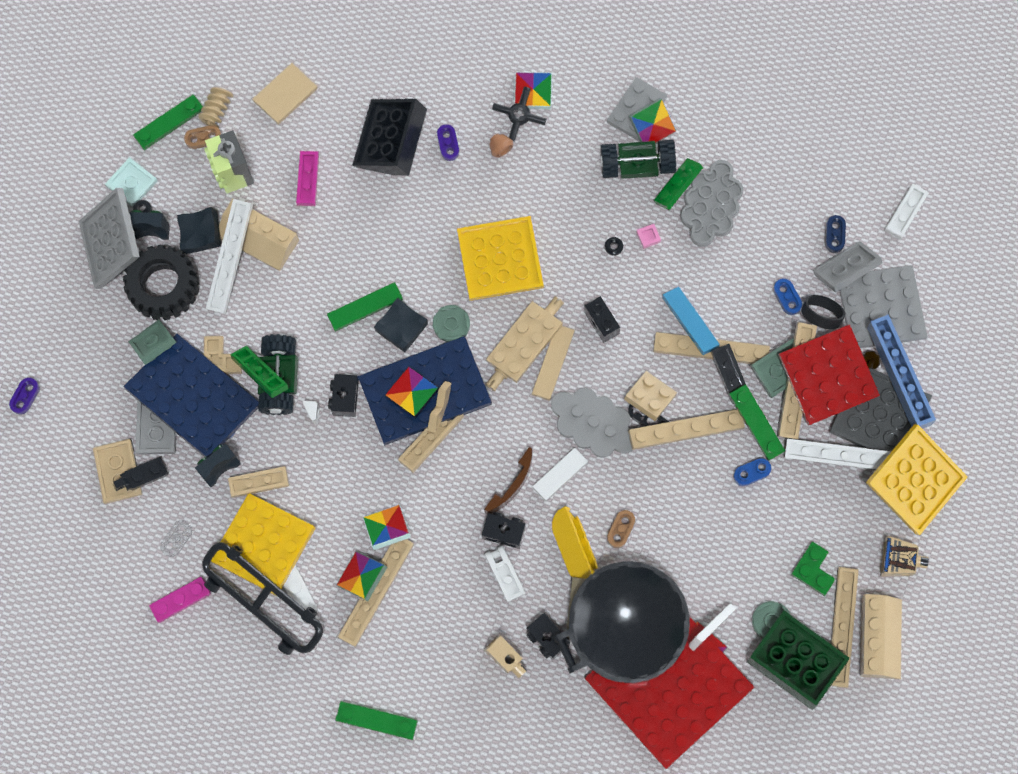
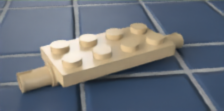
(524, 342)

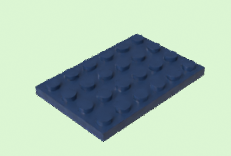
(443, 363)
(192, 396)

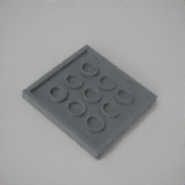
(877, 422)

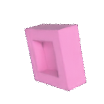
(648, 236)

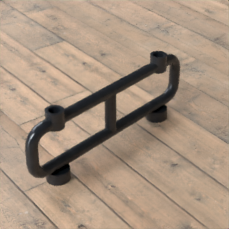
(215, 581)

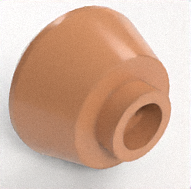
(500, 145)

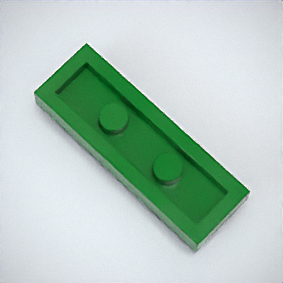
(678, 184)

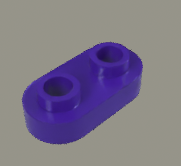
(449, 143)
(21, 395)

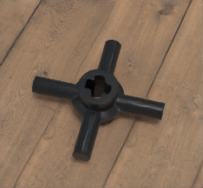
(510, 111)

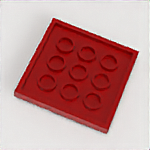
(829, 375)

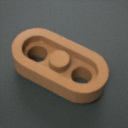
(201, 134)
(620, 529)

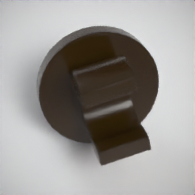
(872, 359)

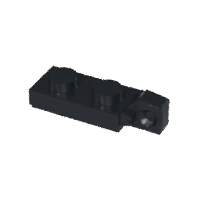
(141, 475)

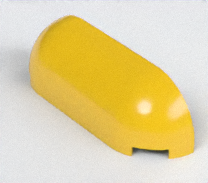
(573, 544)

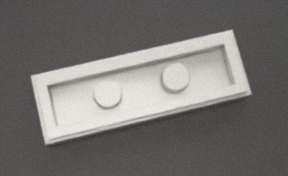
(906, 211)
(560, 474)
(711, 627)

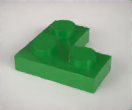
(808, 570)

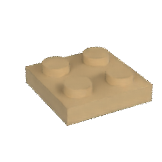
(650, 396)

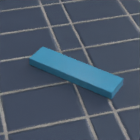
(690, 321)

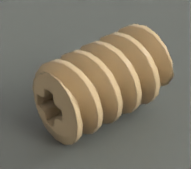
(214, 105)

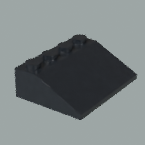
(390, 136)

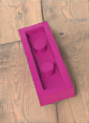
(307, 178)
(179, 600)

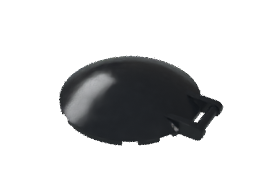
(626, 623)

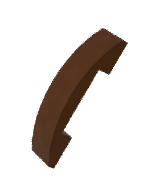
(497, 502)

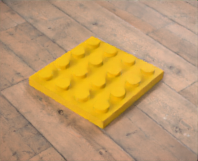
(500, 258)
(916, 479)
(269, 541)

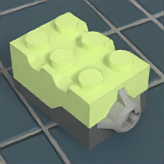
(228, 162)

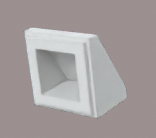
(313, 410)

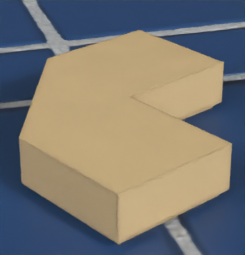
(215, 353)
(438, 412)

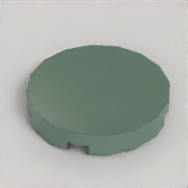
(451, 323)
(765, 617)

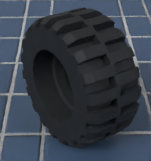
(171, 303)

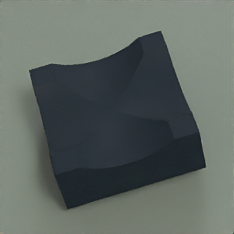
(149, 224)
(199, 231)
(401, 325)
(216, 464)

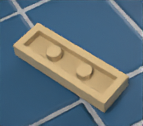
(258, 482)

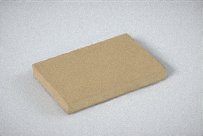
(285, 93)
(111, 462)

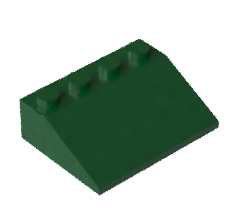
(798, 660)

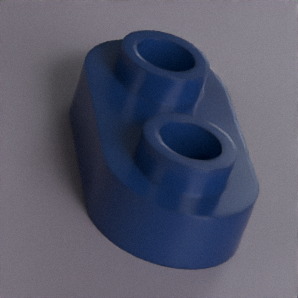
(835, 235)

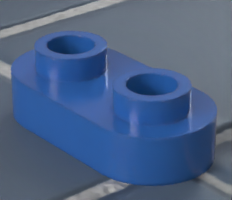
(788, 297)
(752, 471)

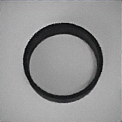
(819, 320)

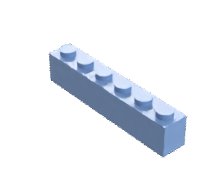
(901, 372)

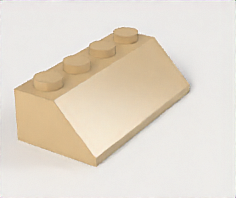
(264, 239)
(880, 636)

